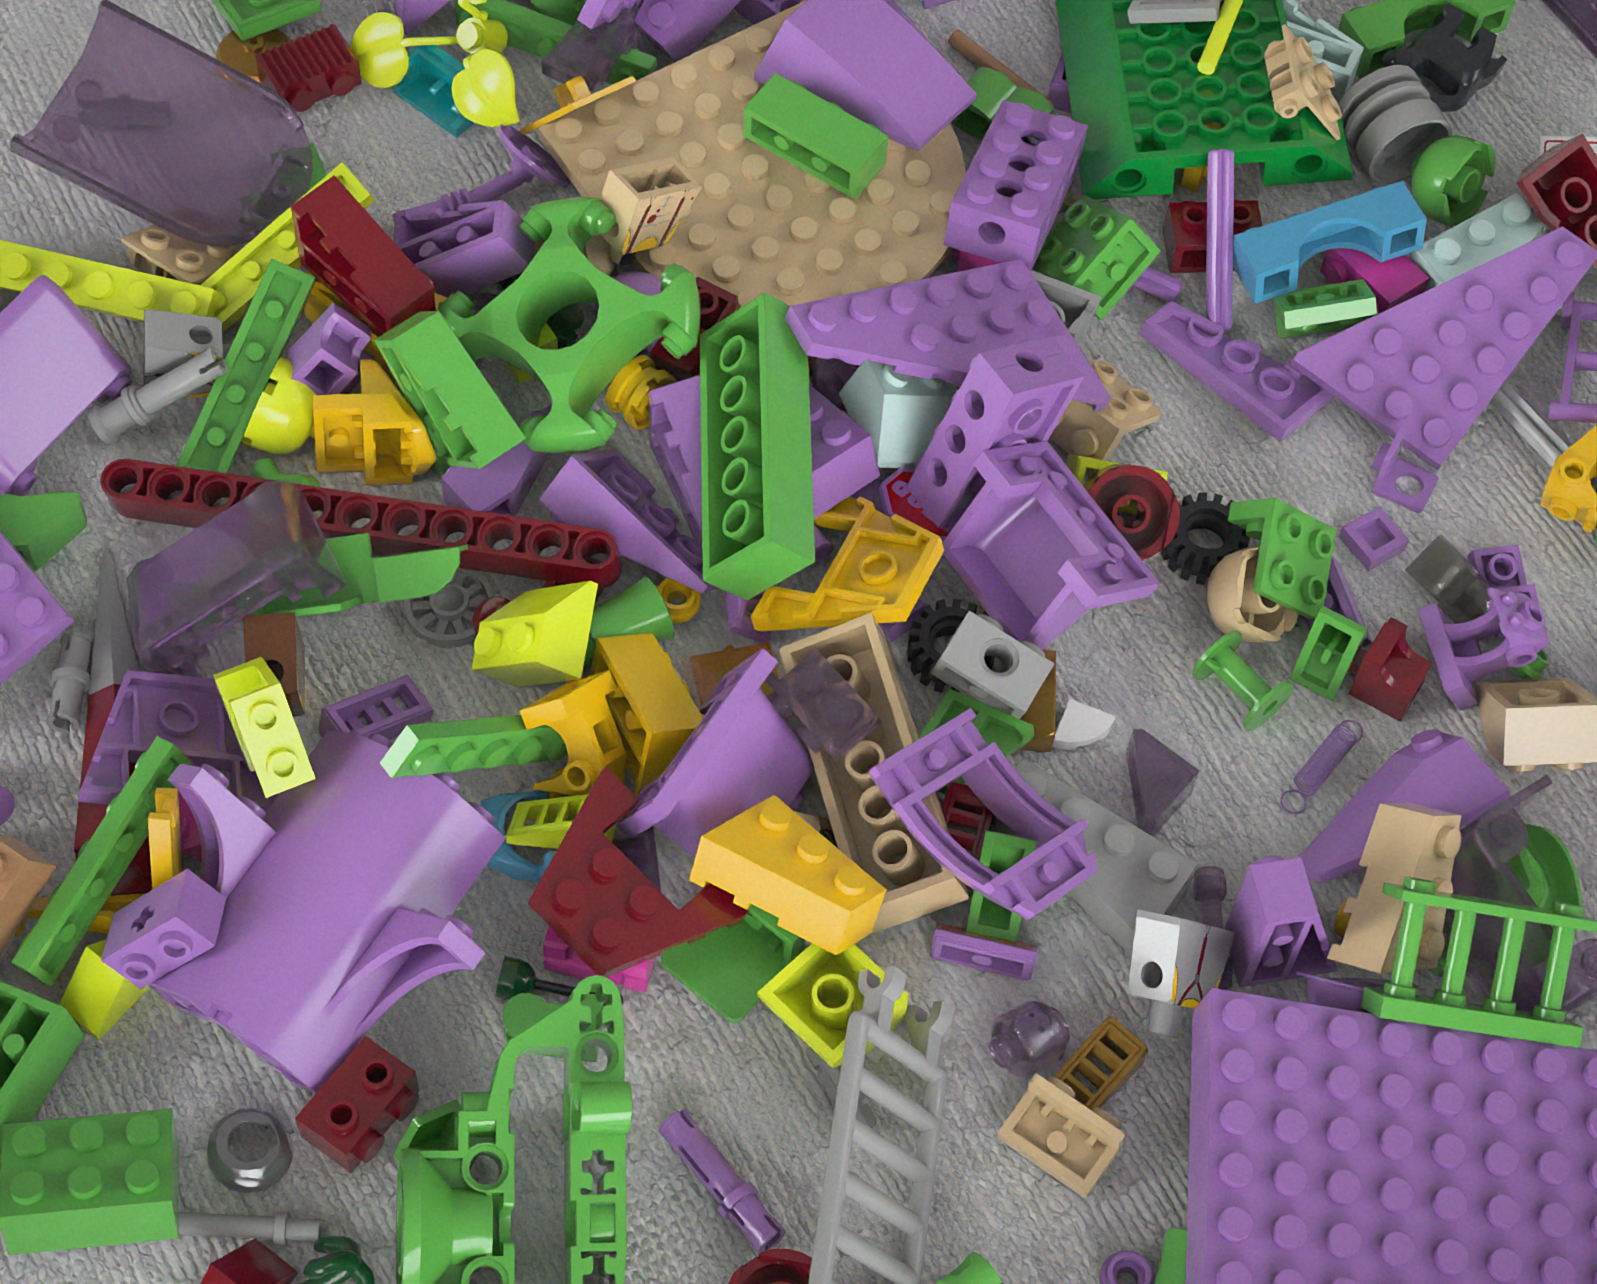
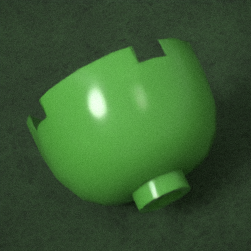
(1450, 178)

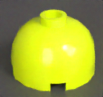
(282, 414)

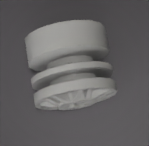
(1391, 122)

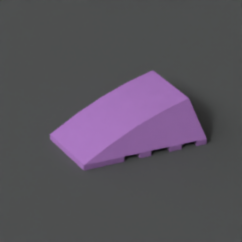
(871, 66)

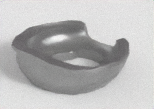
(251, 1175)

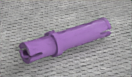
(735, 1197)

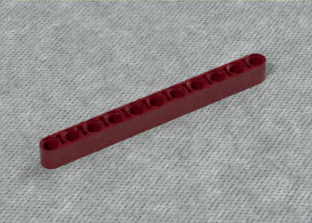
(386, 516)

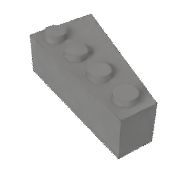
(1130, 863)

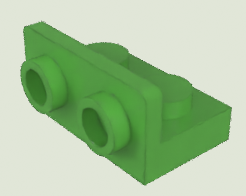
(1323, 308)

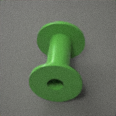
(1242, 680)

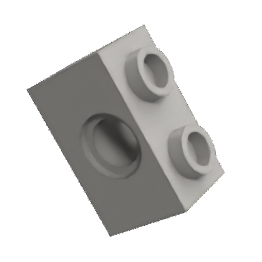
(965, 669)

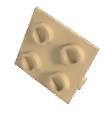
(1301, 81)
(174, 257)

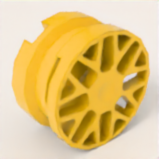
(631, 389)

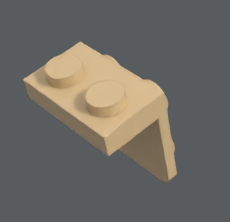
(1099, 432)

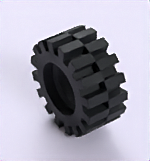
(1209, 516)
(927, 629)

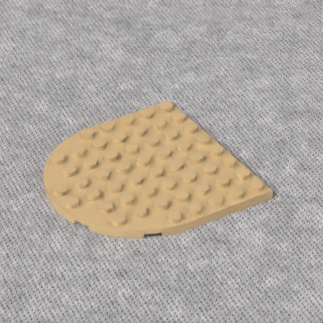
(757, 215)

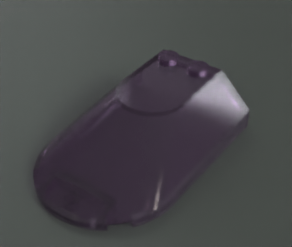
(172, 135)

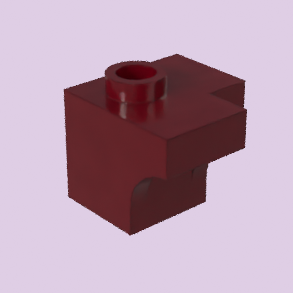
(1389, 672)

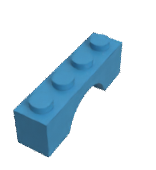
(1378, 222)

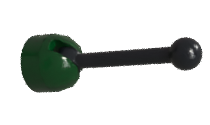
(519, 977)

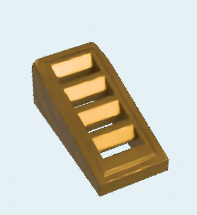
(1118, 1040)

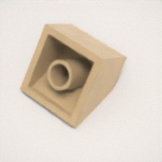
(1538, 722)

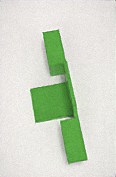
(374, 578)

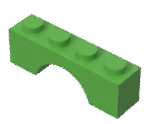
(1387, 22)

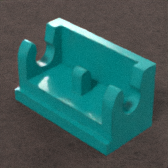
(429, 87)

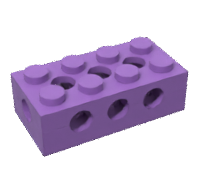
(1020, 168)
(1005, 401)

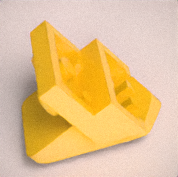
(371, 431)

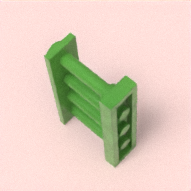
(1498, 1012)

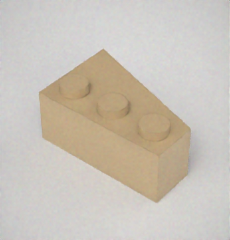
(1401, 843)

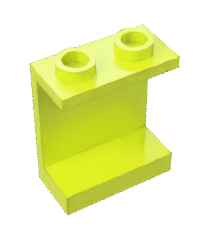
(264, 726)

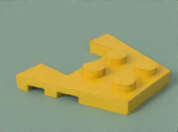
(874, 572)

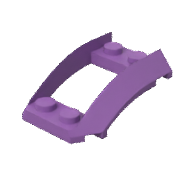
(961, 751)

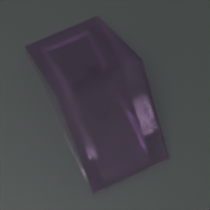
(1158, 780)

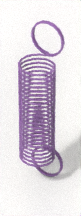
(1317, 762)

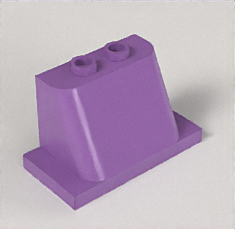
(1040, 546)
(727, 764)

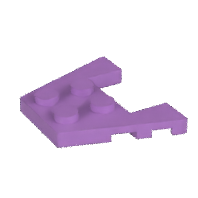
(175, 709)

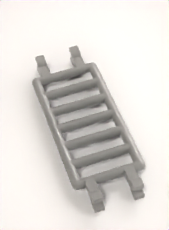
(921, 1058)

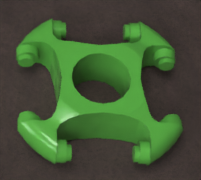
(561, 277)

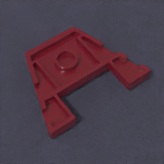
(607, 904)

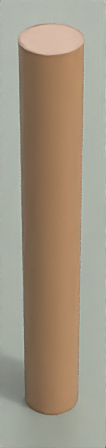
(984, 59)

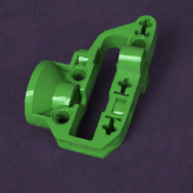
(456, 1225)

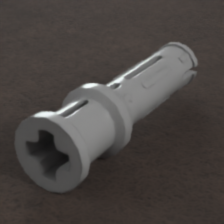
(139, 404)

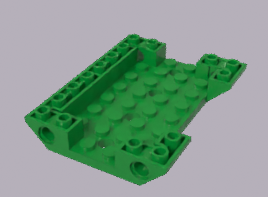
(1152, 103)

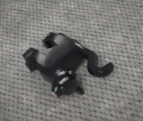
(1448, 61)

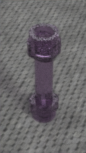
(1210, 890)

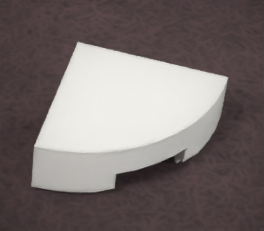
(1082, 726)

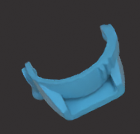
(505, 858)

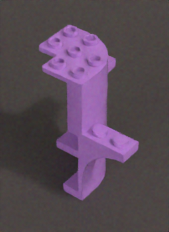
(328, 902)

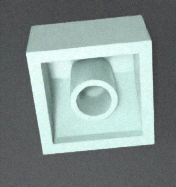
(896, 411)

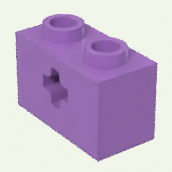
(164, 929)

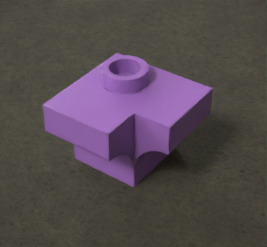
(331, 352)

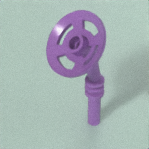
(527, 164)

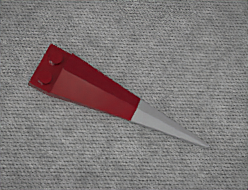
(111, 658)

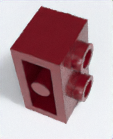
(1187, 232)
(359, 1105)

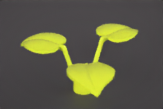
(481, 91)

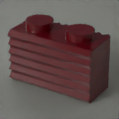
(310, 68)

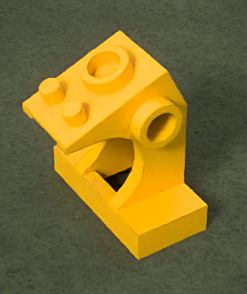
(1569, 488)
(587, 728)

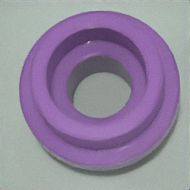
(1126, 1262)

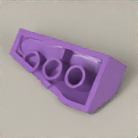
(612, 495)

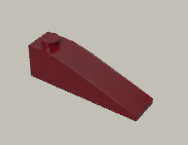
(1564, 188)

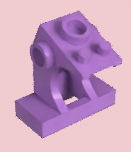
(1457, 645)

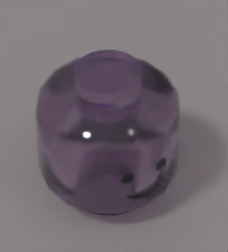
(1029, 1039)

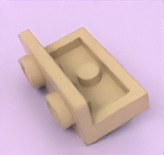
(1062, 1134)

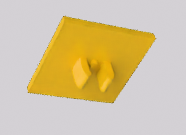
(573, 96)

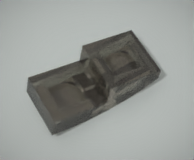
(1451, 581)

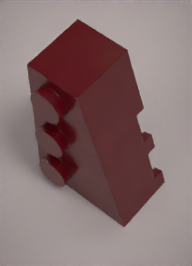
(358, 259)

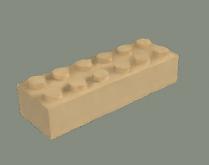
(857, 810)

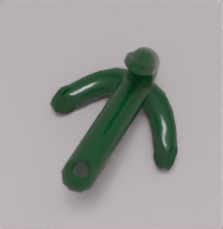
(339, 1265)

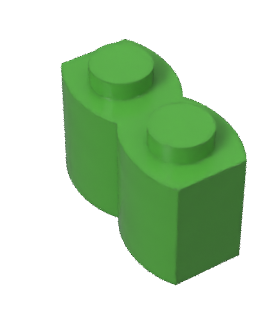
(991, 90)

